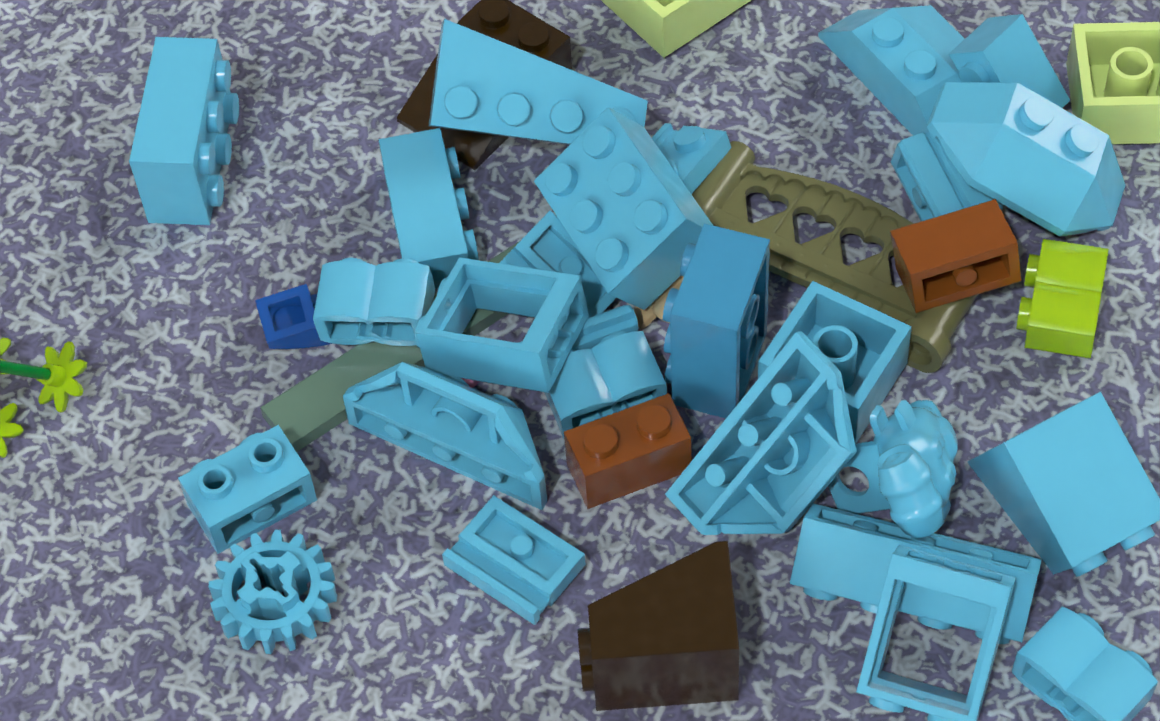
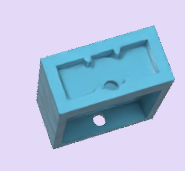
(534, 364)
(948, 577)

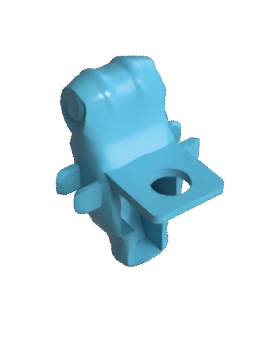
(906, 468)

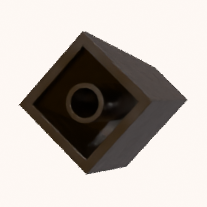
(665, 637)

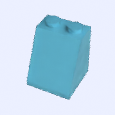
(1072, 487)

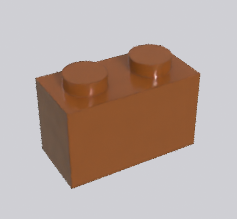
(956, 255)
(628, 450)

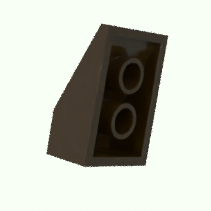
(504, 23)

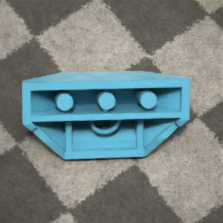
(898, 57)
(1029, 155)
(452, 427)
(771, 449)

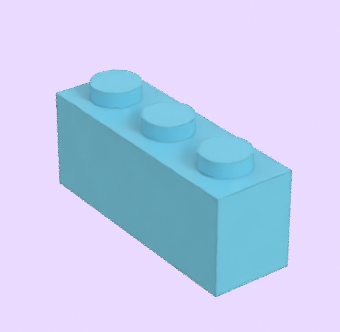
(425, 203)

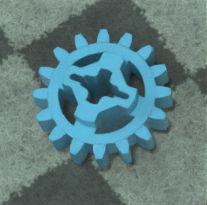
(266, 612)

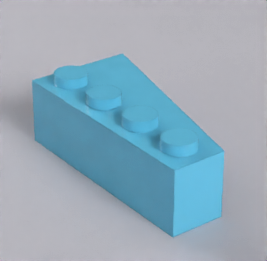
(515, 94)

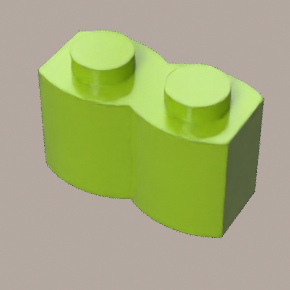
(1064, 298)

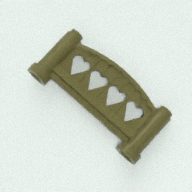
(820, 260)

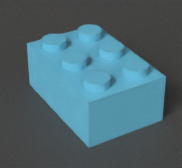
(184, 131)
(623, 207)

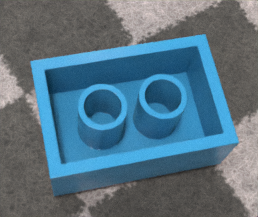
(717, 320)

